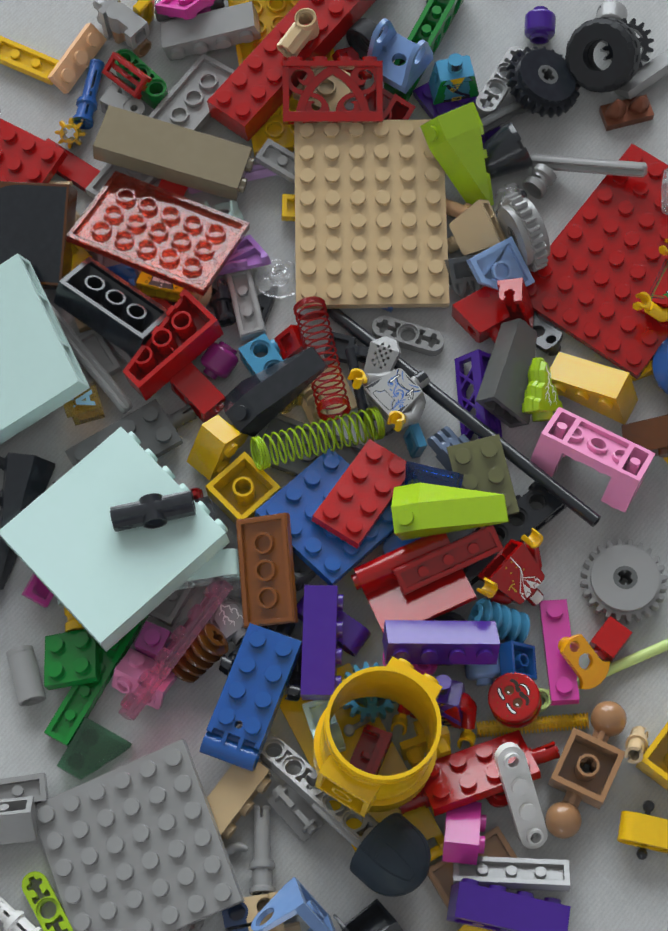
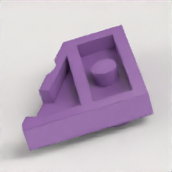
(246, 256)

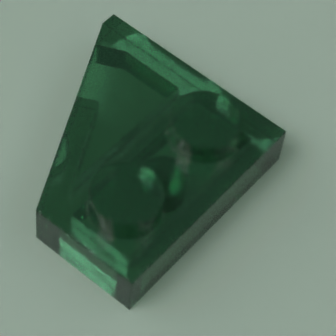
(91, 749)

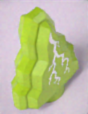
(540, 395)

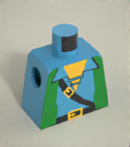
(453, 79)

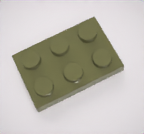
(484, 468)

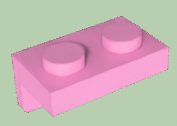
(130, 669)

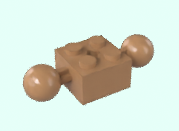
(563, 817)

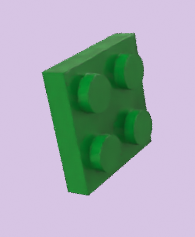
(71, 659)

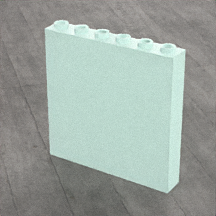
(35, 355)
(104, 574)

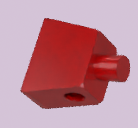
(481, 314)

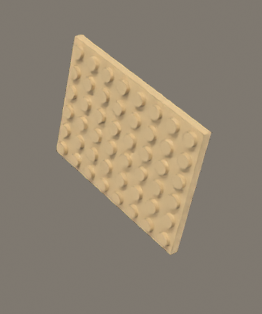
(369, 216)

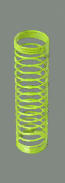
(265, 460)

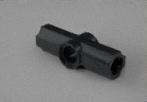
(152, 511)

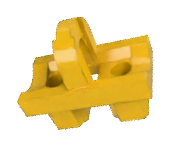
(414, 748)

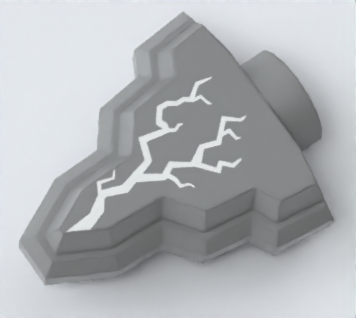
(229, 620)

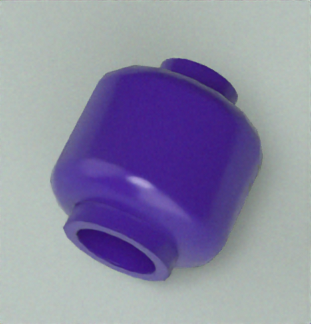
(540, 25)

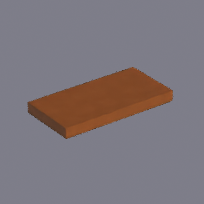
(267, 570)

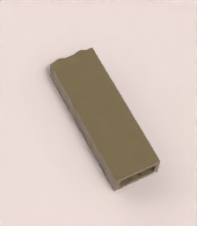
(173, 153)

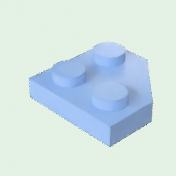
(499, 263)

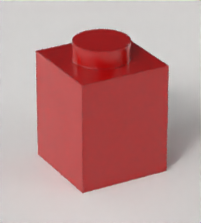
(610, 639)

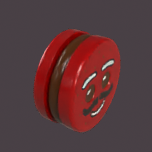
(514, 700)

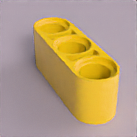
(643, 831)

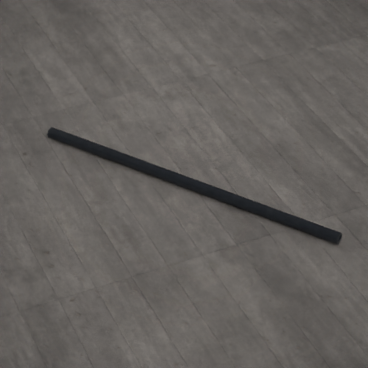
(476, 426)

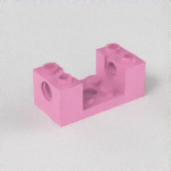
(615, 455)

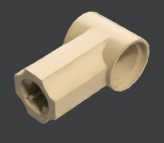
(299, 33)

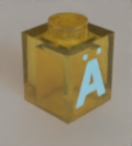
(85, 407)

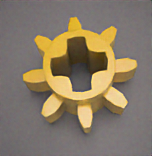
(63, 132)

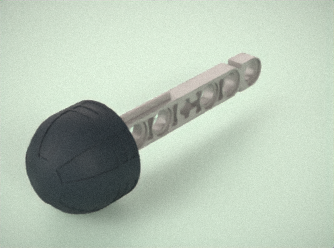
(389, 854)

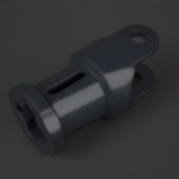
(221, 304)

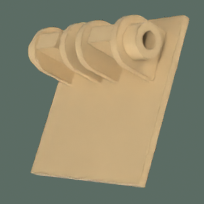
(309, 401)

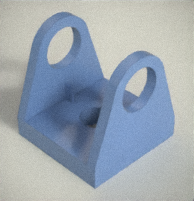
(394, 46)
(290, 901)

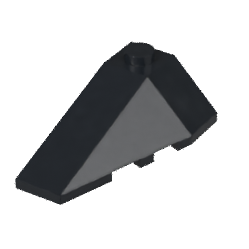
(267, 393)

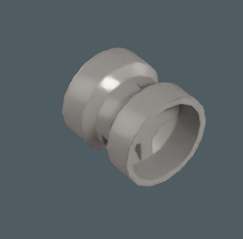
(537, 183)

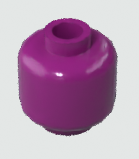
(219, 360)

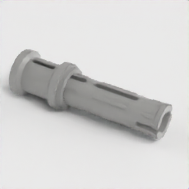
(262, 863)

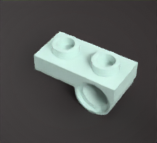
(313, 711)

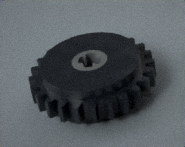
(542, 81)

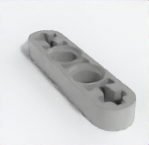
(497, 81)

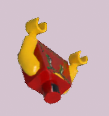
(656, 301)

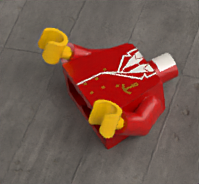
(515, 572)

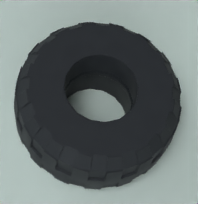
(625, 54)

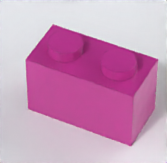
(462, 834)

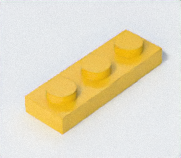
(26, 60)

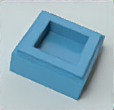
(415, 440)

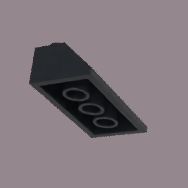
(109, 305)

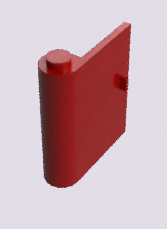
(422, 604)

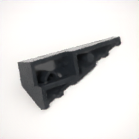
(23, 482)

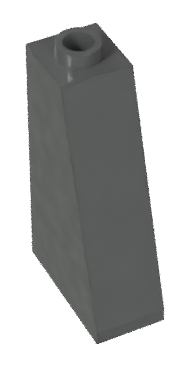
(507, 373)

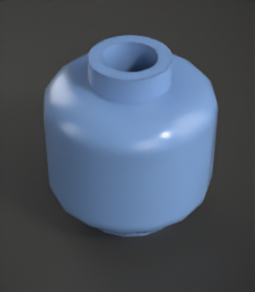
(482, 673)

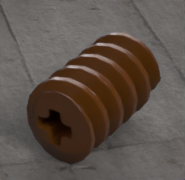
(201, 654)

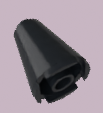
(506, 152)

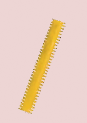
(539, 723)

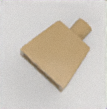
(475, 230)

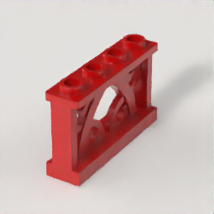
(360, 112)

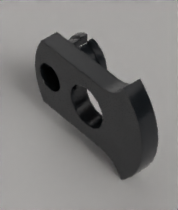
(550, 340)

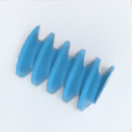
(509, 622)

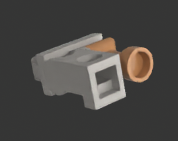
(123, 25)

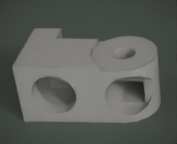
(115, 98)

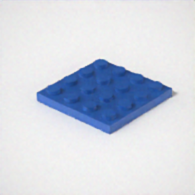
(315, 546)

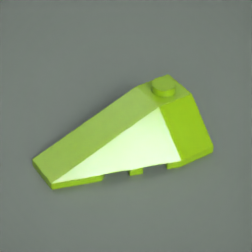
(459, 149)
(439, 509)

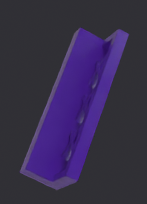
(479, 362)

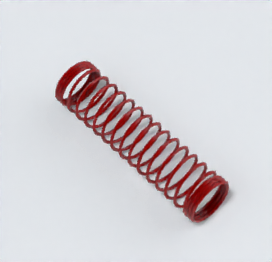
(308, 317)

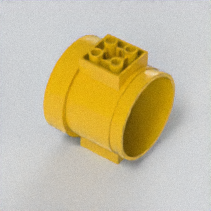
(360, 789)

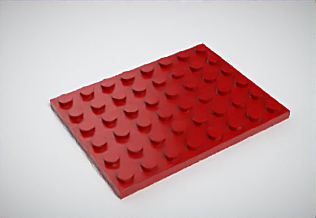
(602, 264)

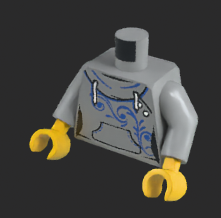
(394, 394)

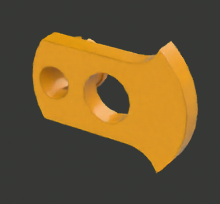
(596, 670)

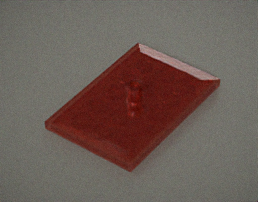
(158, 232)

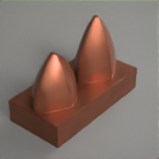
(626, 112)

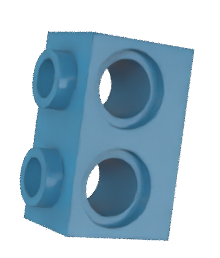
(260, 344)

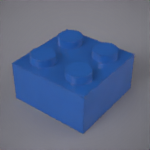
(518, 658)

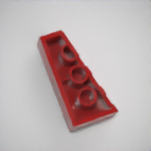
(173, 345)

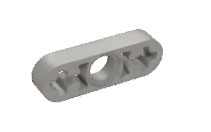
(428, 335)

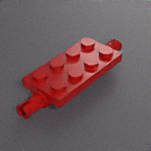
(474, 774)

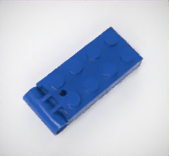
(251, 697)

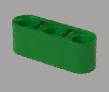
(156, 85)

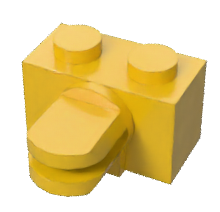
(215, 446)

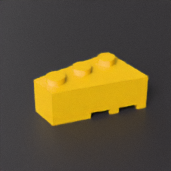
(594, 386)

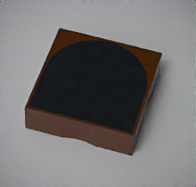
(36, 226)

